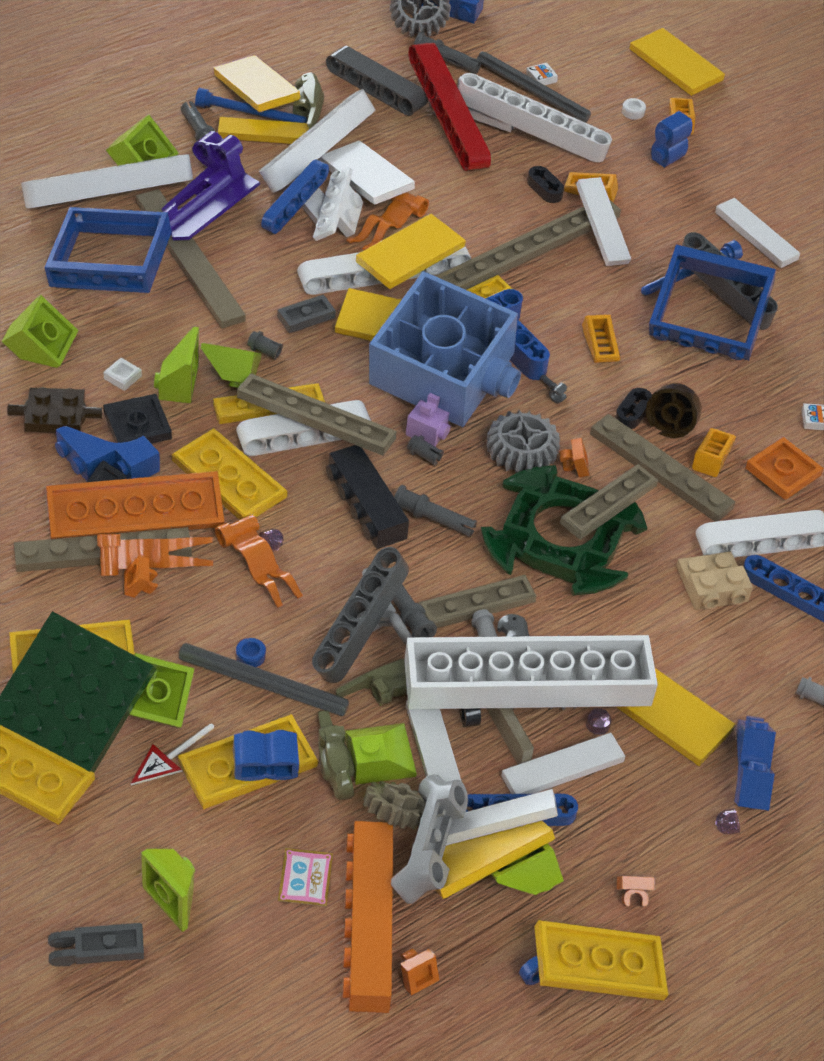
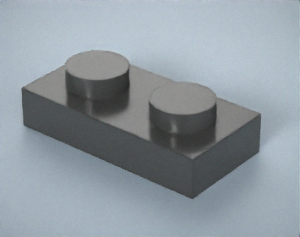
(306, 313)

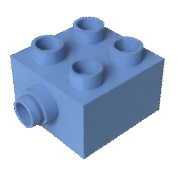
(445, 346)

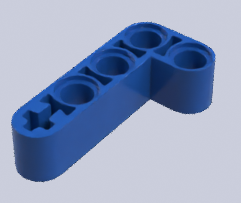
(529, 353)

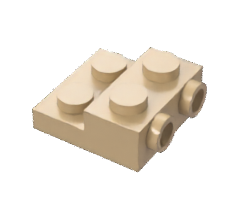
(714, 580)

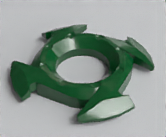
(581, 564)

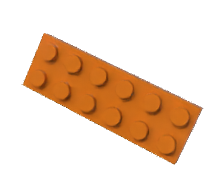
(135, 505)

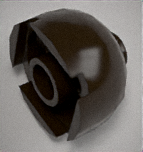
(674, 410)

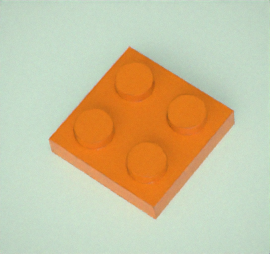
(784, 468)

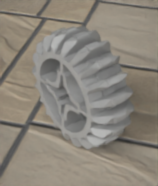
(426, 20)
(523, 441)

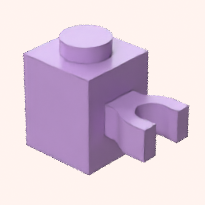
(428, 421)

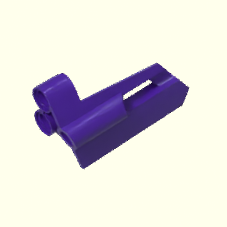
(216, 187)

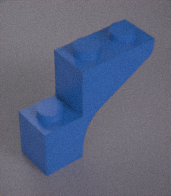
(86, 452)
(755, 755)

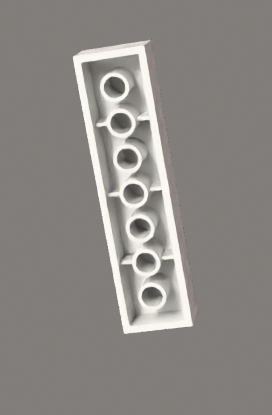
(529, 672)

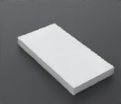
(371, 174)

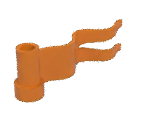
(395, 215)
(120, 553)
(257, 553)

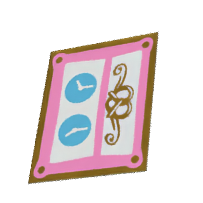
(305, 877)

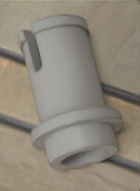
(483, 622)
(811, 690)

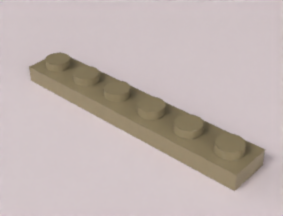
(316, 414)
(663, 467)
(81, 550)

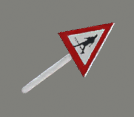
(159, 765)

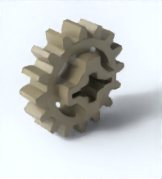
(395, 804)

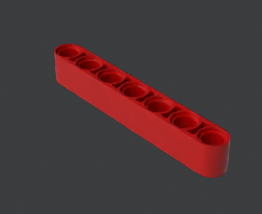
(449, 106)

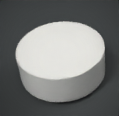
(633, 108)

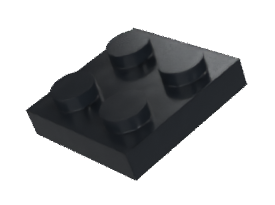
(137, 418)

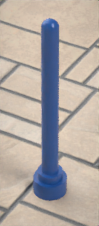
(206, 98)
(731, 249)

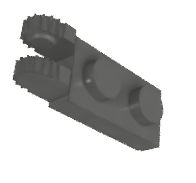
(97, 944)

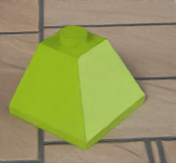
(141, 143)
(40, 334)
(232, 363)
(180, 370)
(165, 694)
(380, 753)
(532, 872)
(169, 882)

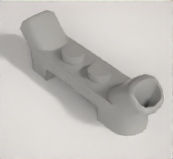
(425, 867)

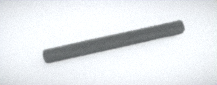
(534, 87)
(264, 679)

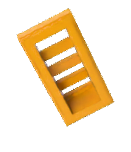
(684, 106)
(609, 182)
(604, 323)
(712, 455)

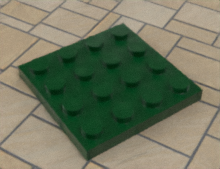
(73, 692)

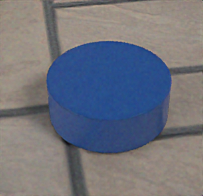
(251, 652)
(529, 971)

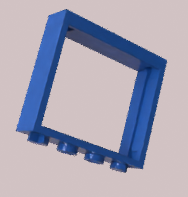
(721, 267)
(107, 276)

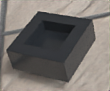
(105, 473)

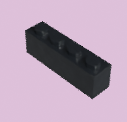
(367, 496)

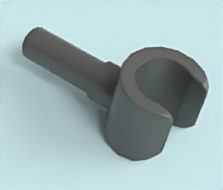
(557, 391)

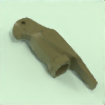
(310, 99)
(383, 681)
(335, 757)

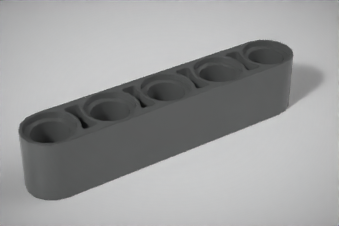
(377, 80)
(738, 295)
(360, 628)

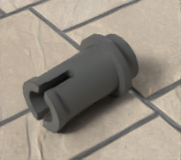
(264, 345)
(425, 450)

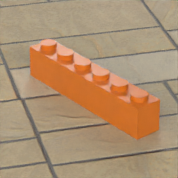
(371, 918)

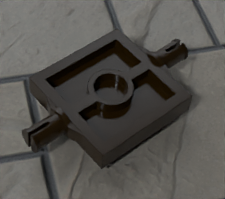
(54, 408)

